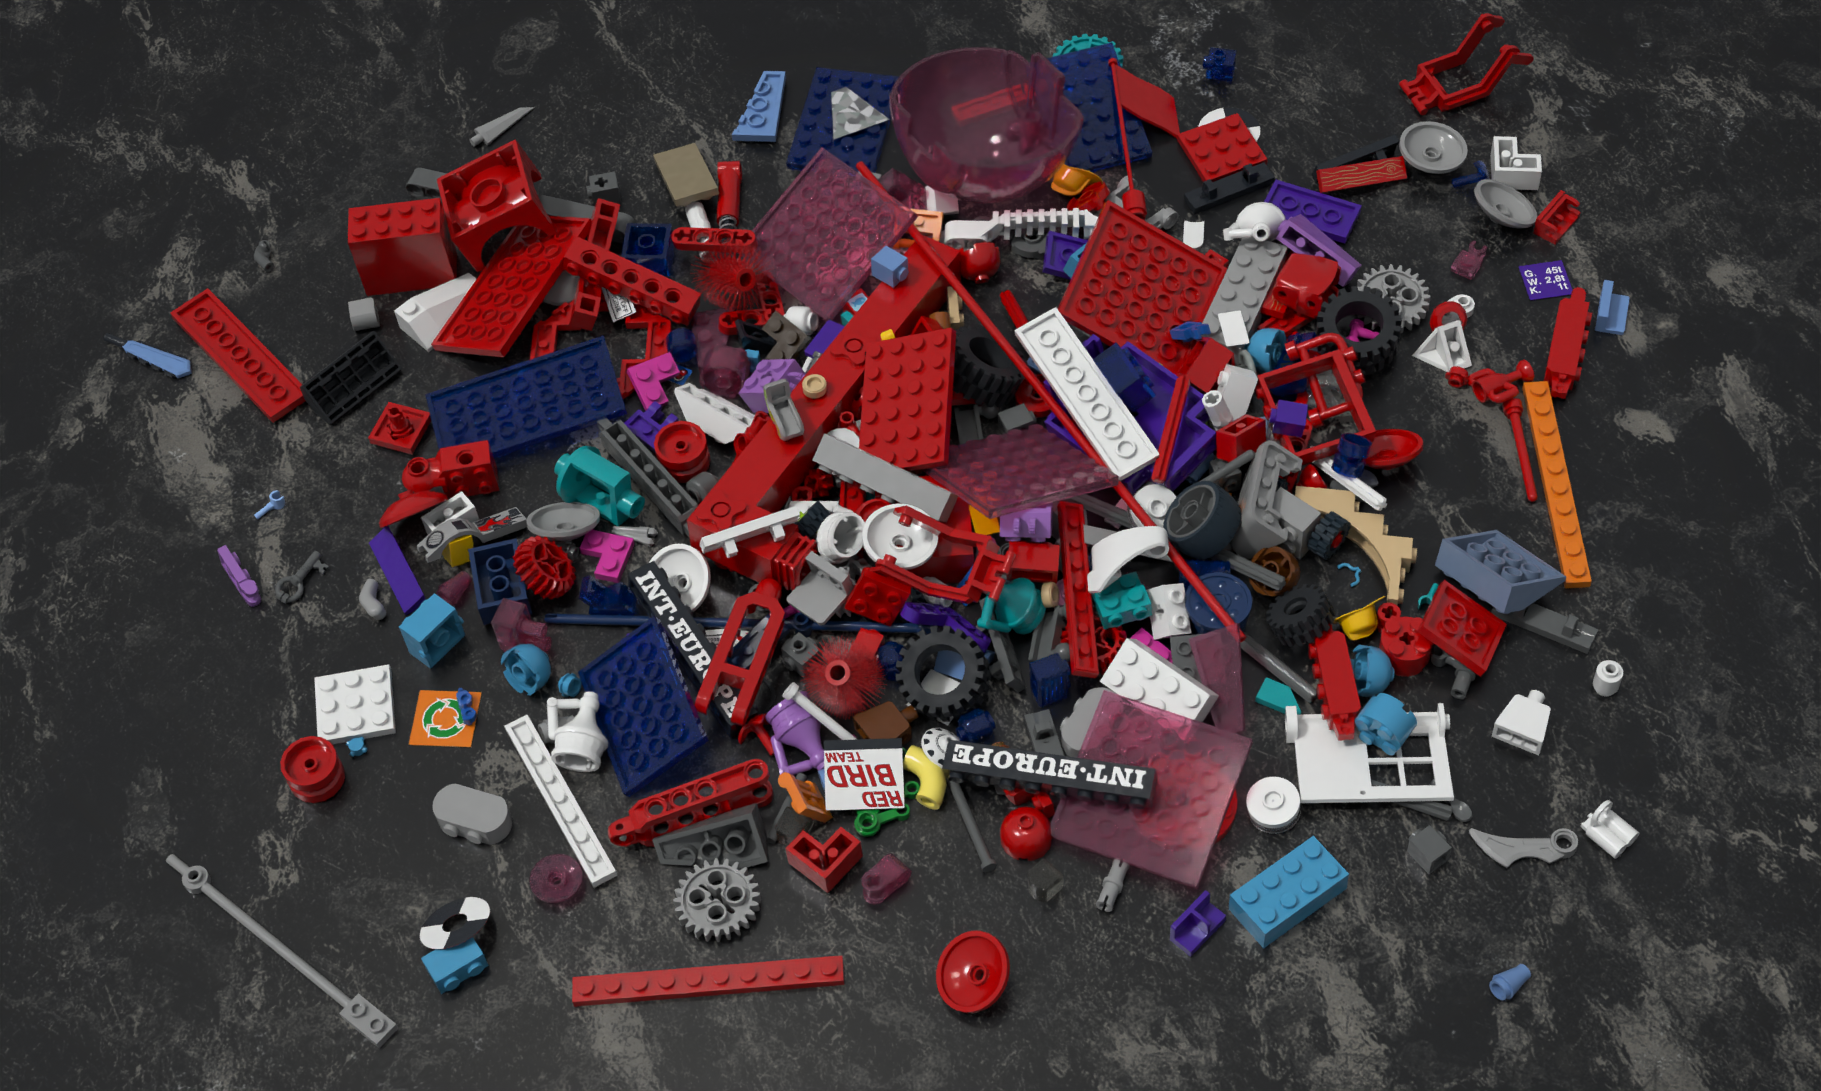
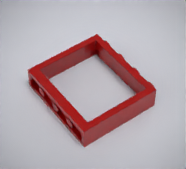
(1332, 360)

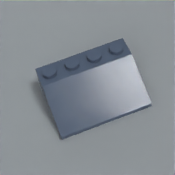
(1497, 570)

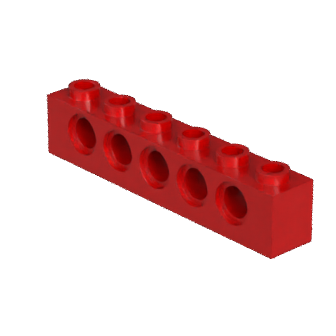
(626, 271)

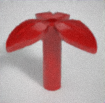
(756, 725)

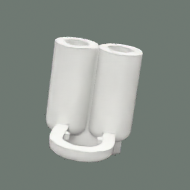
(1609, 830)

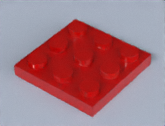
(1221, 148)
(1462, 628)

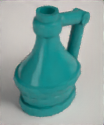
(1017, 608)

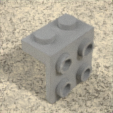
(821, 590)

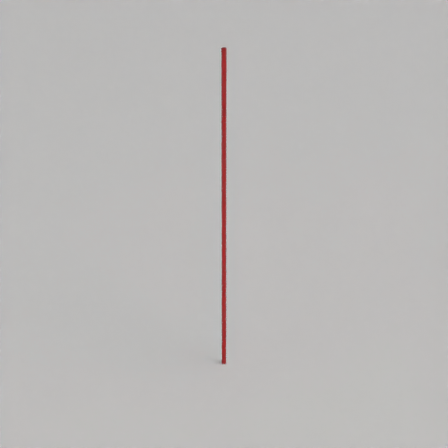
(1056, 409)

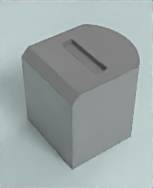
(363, 314)

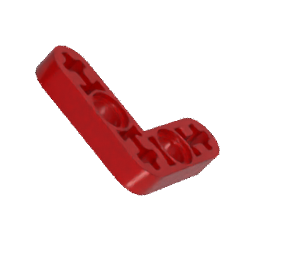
(761, 315)

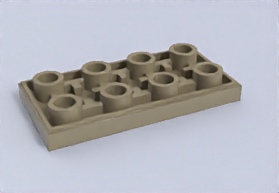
(686, 175)

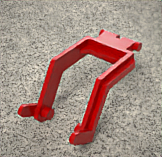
(1427, 91)
(985, 573)

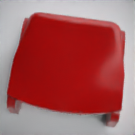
(1305, 280)

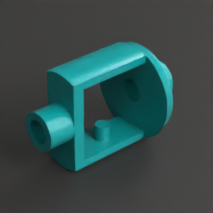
(575, 485)

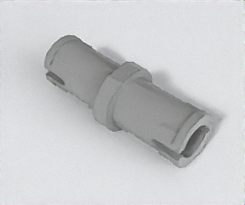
(1112, 885)

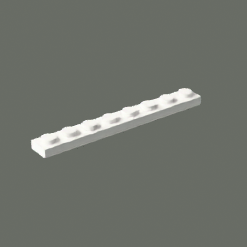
(560, 801)

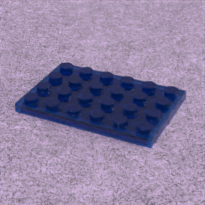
(1092, 91)
(816, 121)
(643, 706)

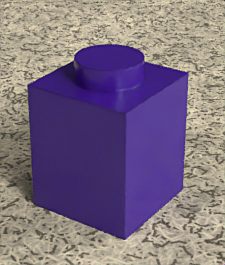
(1288, 418)

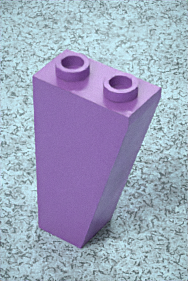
(1307, 239)

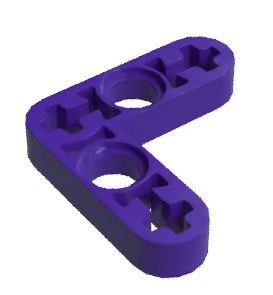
(943, 616)

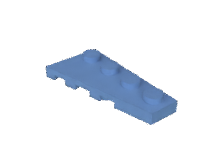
(763, 110)

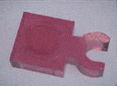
(1469, 262)

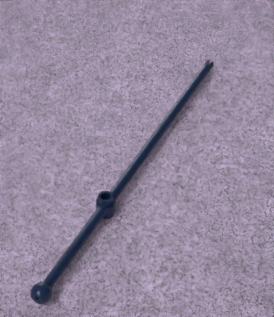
(799, 624)

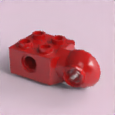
(456, 469)

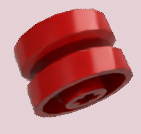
(682, 450)
(312, 769)

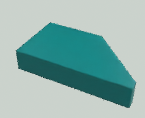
(1276, 696)

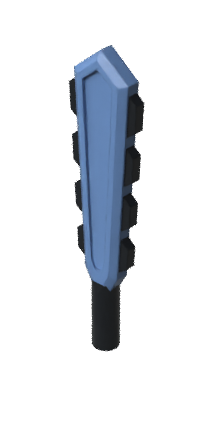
(160, 360)

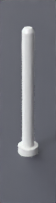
(793, 693)

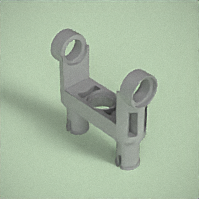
(1162, 219)

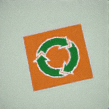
(440, 720)

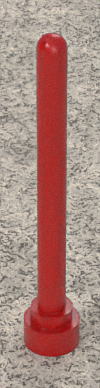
(1513, 410)

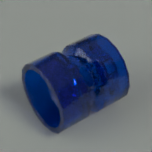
(1351, 455)

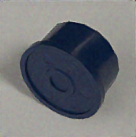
(1229, 592)

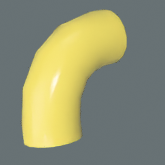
(930, 775)

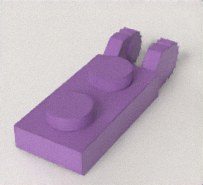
(240, 578)

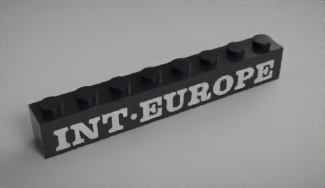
(685, 637)
(1050, 774)

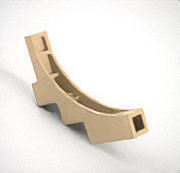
(1389, 553)

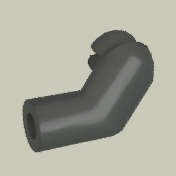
(262, 255)

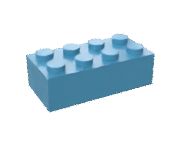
(1288, 891)

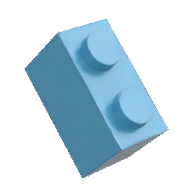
(454, 964)

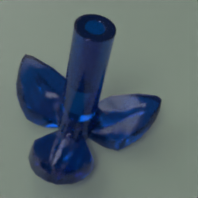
(1472, 178)

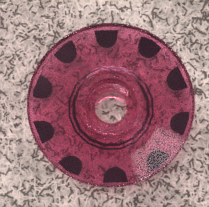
(555, 868)

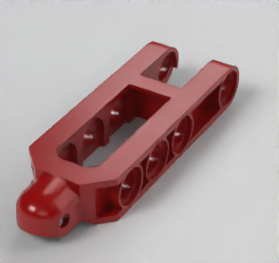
(749, 681)
(731, 791)

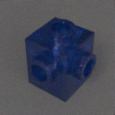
(1220, 64)

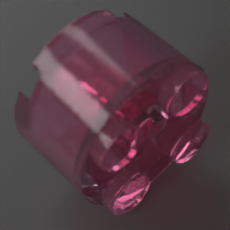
(725, 370)

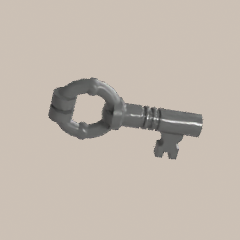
(297, 579)

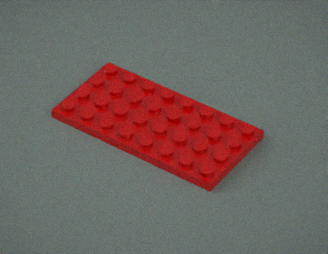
(509, 289)

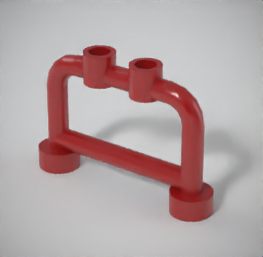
(1300, 351)

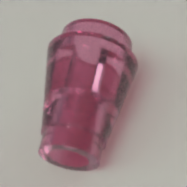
(454, 588)

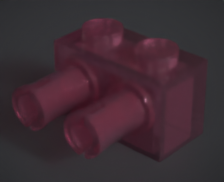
(514, 627)

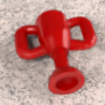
(1492, 385)

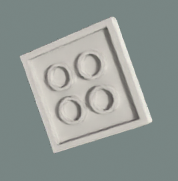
(355, 704)

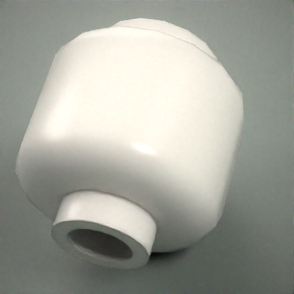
(803, 318)

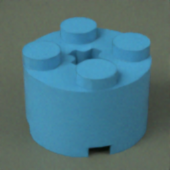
(1385, 723)

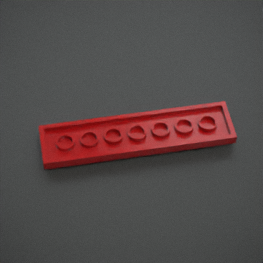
(240, 355)

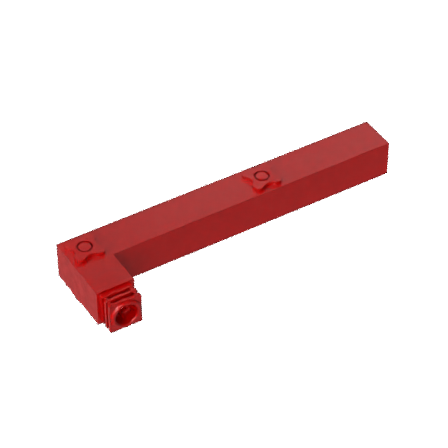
(772, 468)

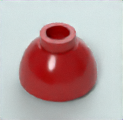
(1311, 478)

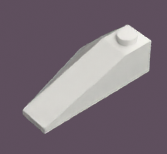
(428, 312)

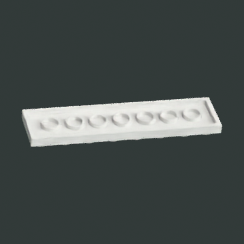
(1086, 394)

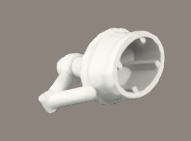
(1253, 218)
(840, 535)
(580, 741)

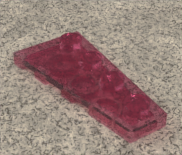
(1220, 670)

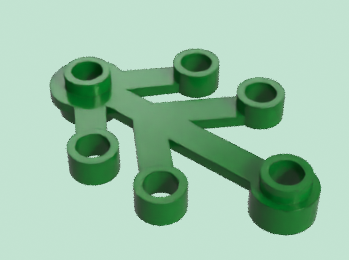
(876, 819)

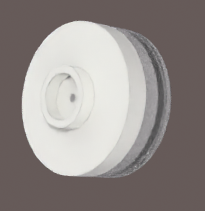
(1155, 501)
(1273, 805)

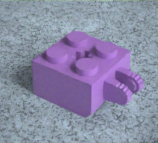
(767, 372)
(1031, 523)

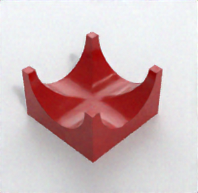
(491, 196)

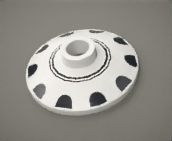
(935, 743)

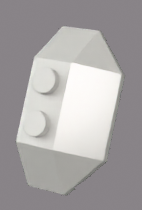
(712, 413)

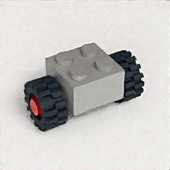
(1306, 528)

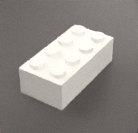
(1153, 680)

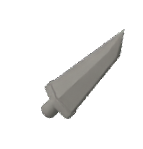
(493, 129)

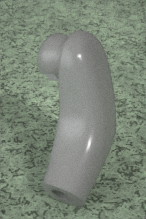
(369, 602)

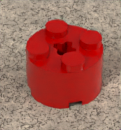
(1405, 646)

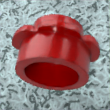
(1457, 376)

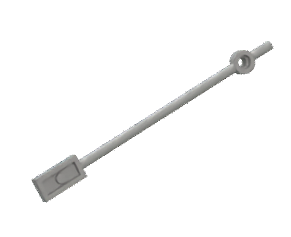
(356, 1011)

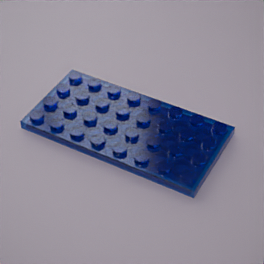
(530, 400)

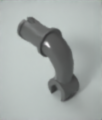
(1463, 674)

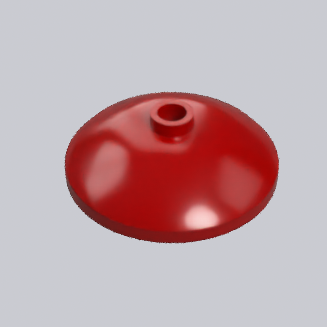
(1393, 448)
(410, 504)
(961, 969)

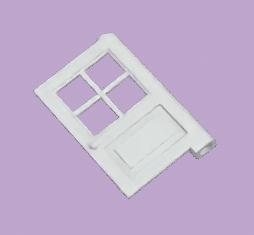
(1340, 769)

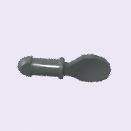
(1460, 810)

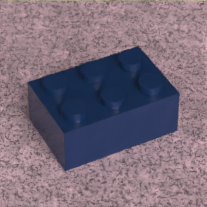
(496, 578)

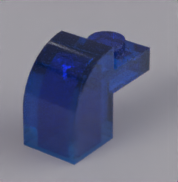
(607, 600)

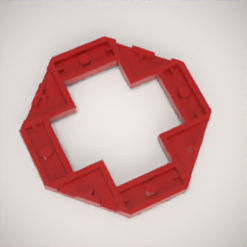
(546, 333)

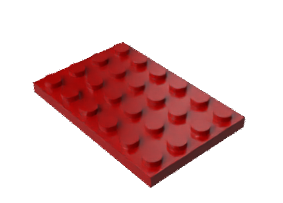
(909, 399)

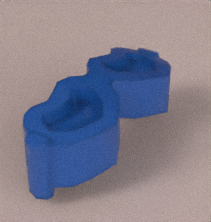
(465, 701)

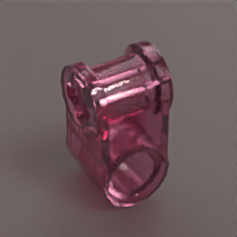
(884, 878)

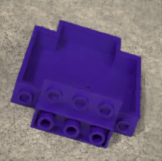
(1194, 438)

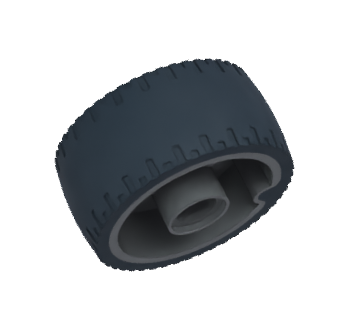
(1202, 520)

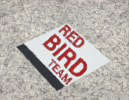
(863, 774)

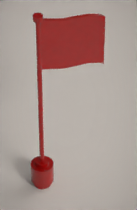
(1147, 104)

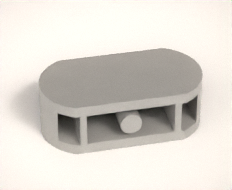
(1076, 726)
(472, 814)

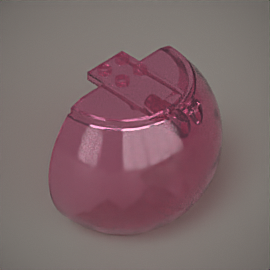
(984, 123)

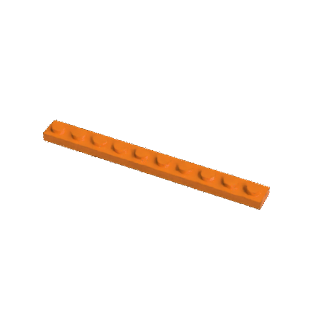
(1556, 485)

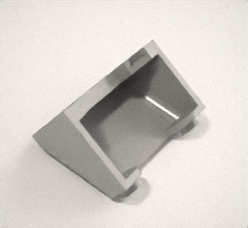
(1259, 521)

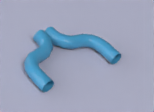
(1353, 569)

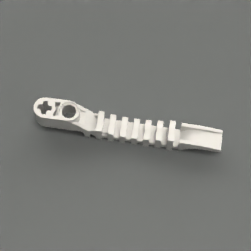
(967, 233)

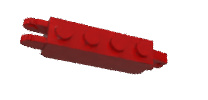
(1566, 343)
(1336, 682)

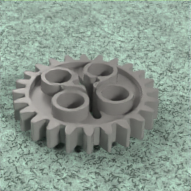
(1410, 310)
(734, 883)

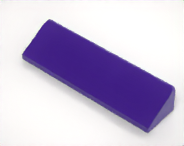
(397, 571)

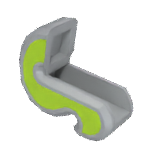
(783, 409)

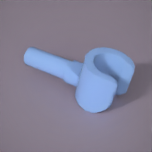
(276, 502)

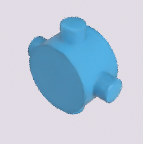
(356, 746)

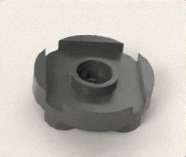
(1027, 247)

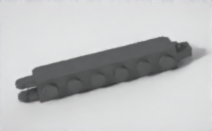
(647, 473)

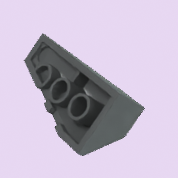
(730, 835)

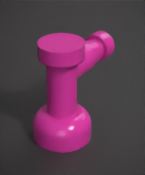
(1357, 329)

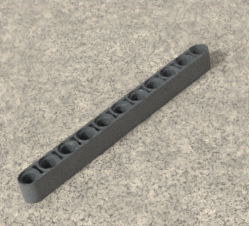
(424, 185)

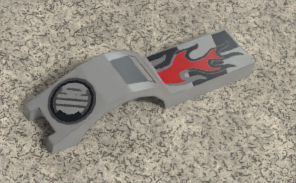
(484, 529)

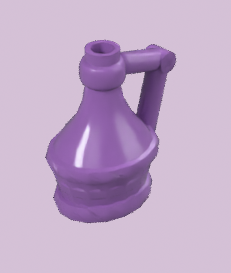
(797, 729)

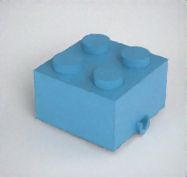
(432, 630)

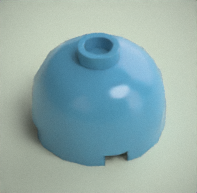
(1266, 348)
(526, 668)
(1371, 670)

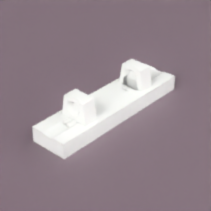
(728, 537)

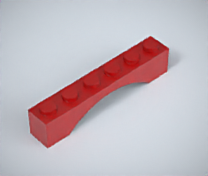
(588, 295)

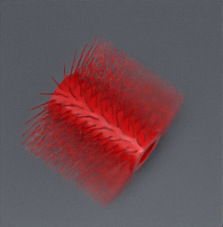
(732, 275)
(843, 677)

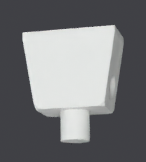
(1523, 722)

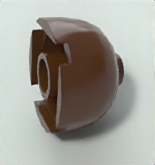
(1280, 562)

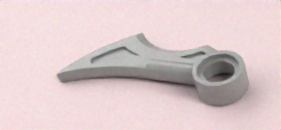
(1509, 850)

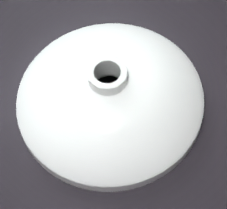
(883, 533)
(682, 564)

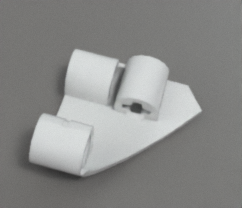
(1120, 548)

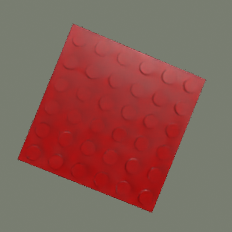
(1139, 286)

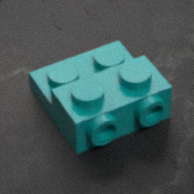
(1122, 602)

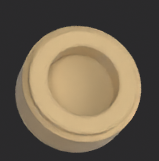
(814, 386)
(1049, 594)

